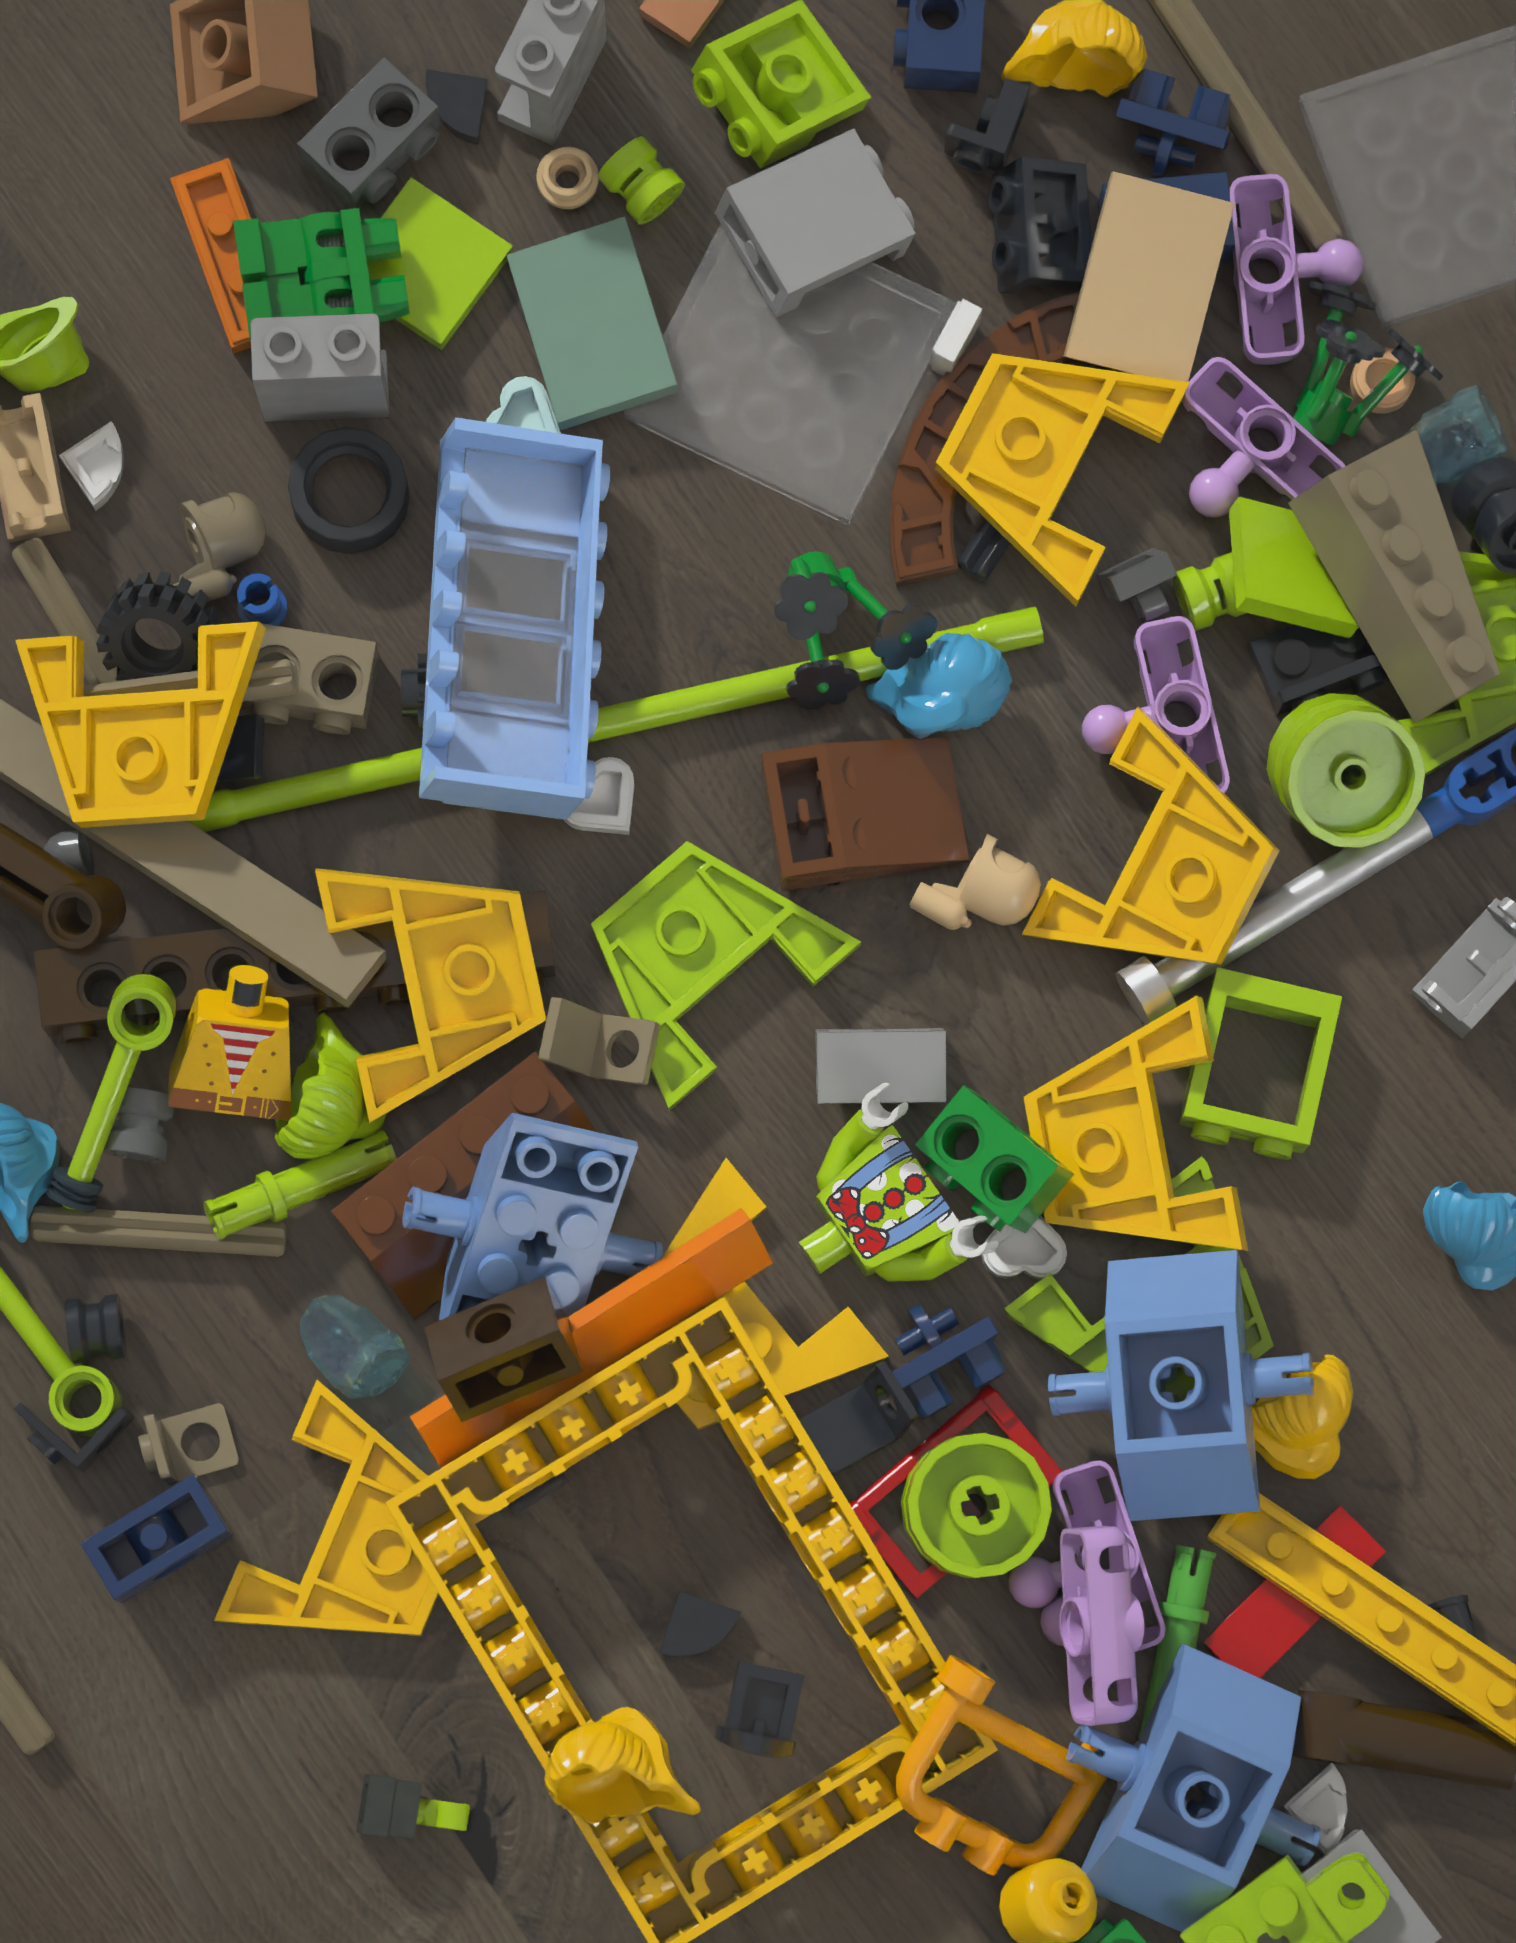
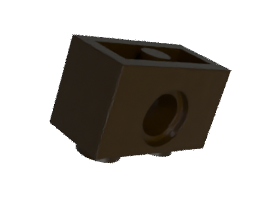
(503, 1349)

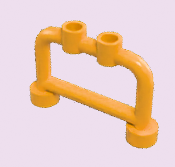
(942, 1822)

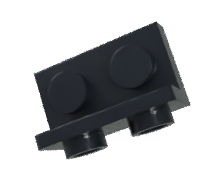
(1040, 224)
(1312, 663)

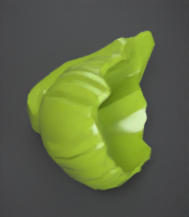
(326, 1098)

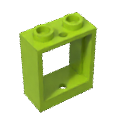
(1279, 1002)

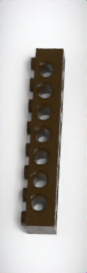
(69, 974)

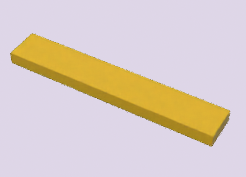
(1374, 1612)

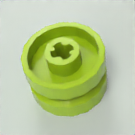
(1345, 770)
(1013, 1496)

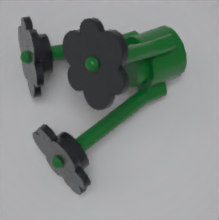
(1322, 406)
(810, 603)

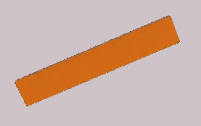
(617, 1326)

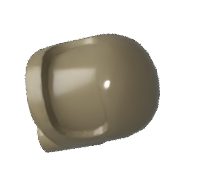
(220, 537)

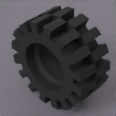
(159, 602)

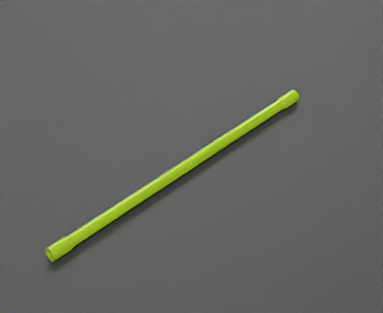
(228, 807)

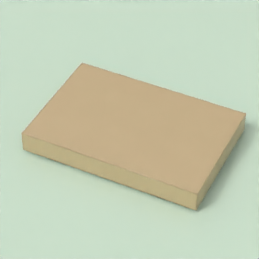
(1148, 278)

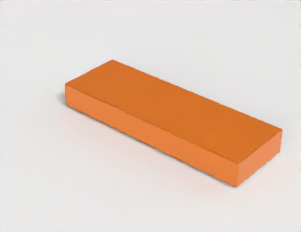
(209, 205)

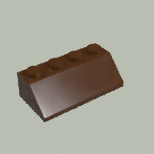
(445, 1164)

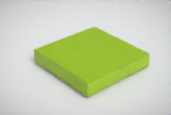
(444, 261)
(1281, 572)

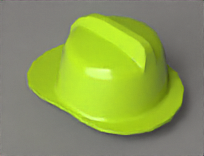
(41, 346)

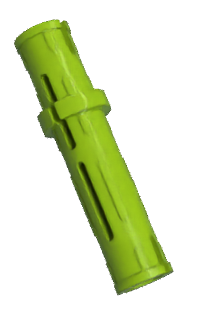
(278, 1193)

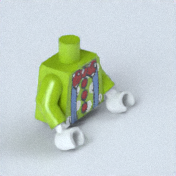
(885, 1205)

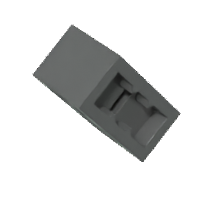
(357, 127)

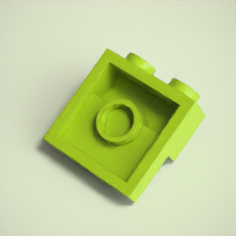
(777, 83)

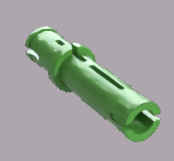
(1181, 1615)

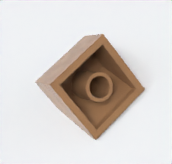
(242, 58)

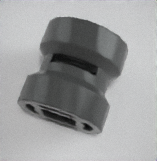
(138, 1130)

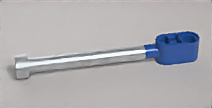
(1152, 987)

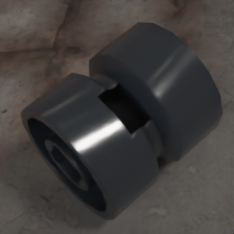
(1487, 509)

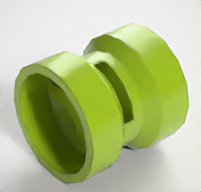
(641, 180)
(1207, 592)

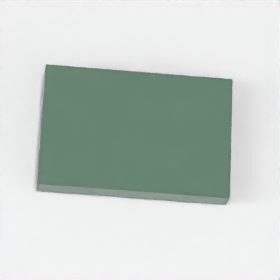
(592, 323)

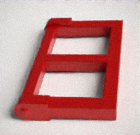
(986, 1400)

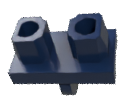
(1148, 107)
(971, 1348)

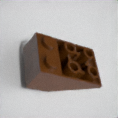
(862, 810)

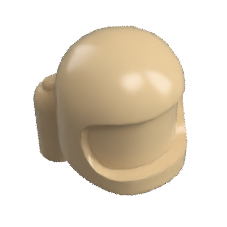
(992, 888)

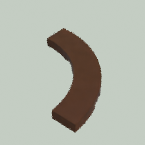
(920, 496)

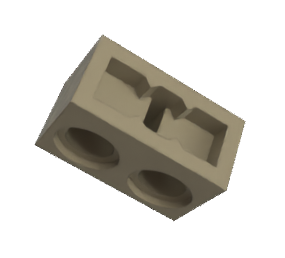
(317, 659)

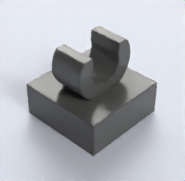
(1139, 580)

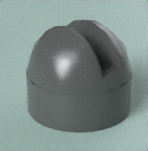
(73, 849)

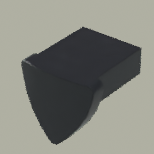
(761, 1711)

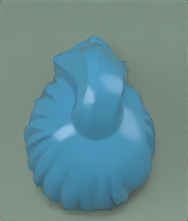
(948, 688)
(26, 1166)
(1475, 1233)

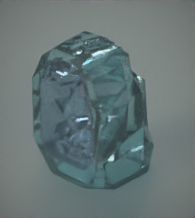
(1460, 434)
(352, 1347)

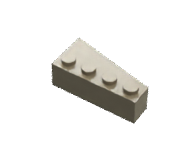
(1400, 573)

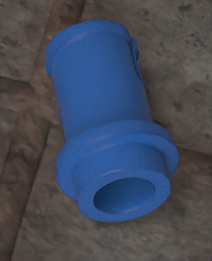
(260, 587)

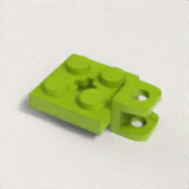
(1299, 1909)

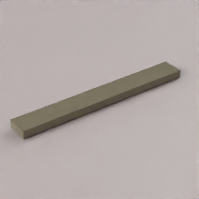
(204, 875)

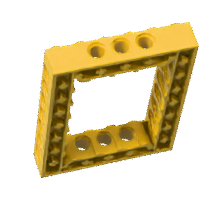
(716, 1356)

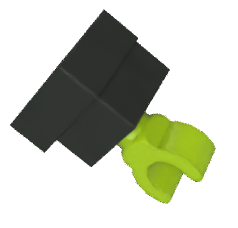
(395, 1808)

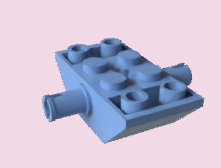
(534, 1212)
(1192, 1452)
(1206, 1729)

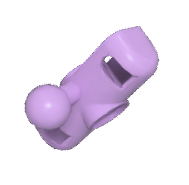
(1270, 305)
(1230, 421)
(1165, 684)
(1038, 1581)
(1097, 1624)

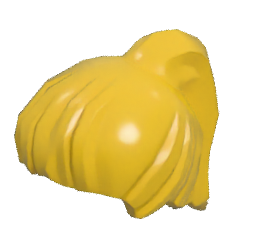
(1080, 49)
(1303, 1431)
(615, 1769)

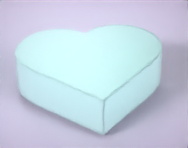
(525, 406)

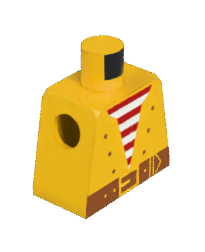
(235, 1051)

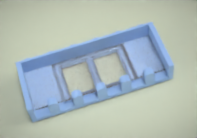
(514, 620)

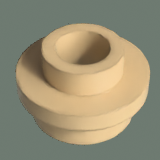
(570, 160)

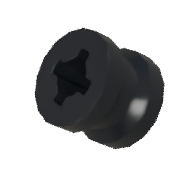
(95, 1328)

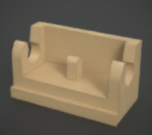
(30, 473)

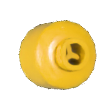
(1048, 1903)

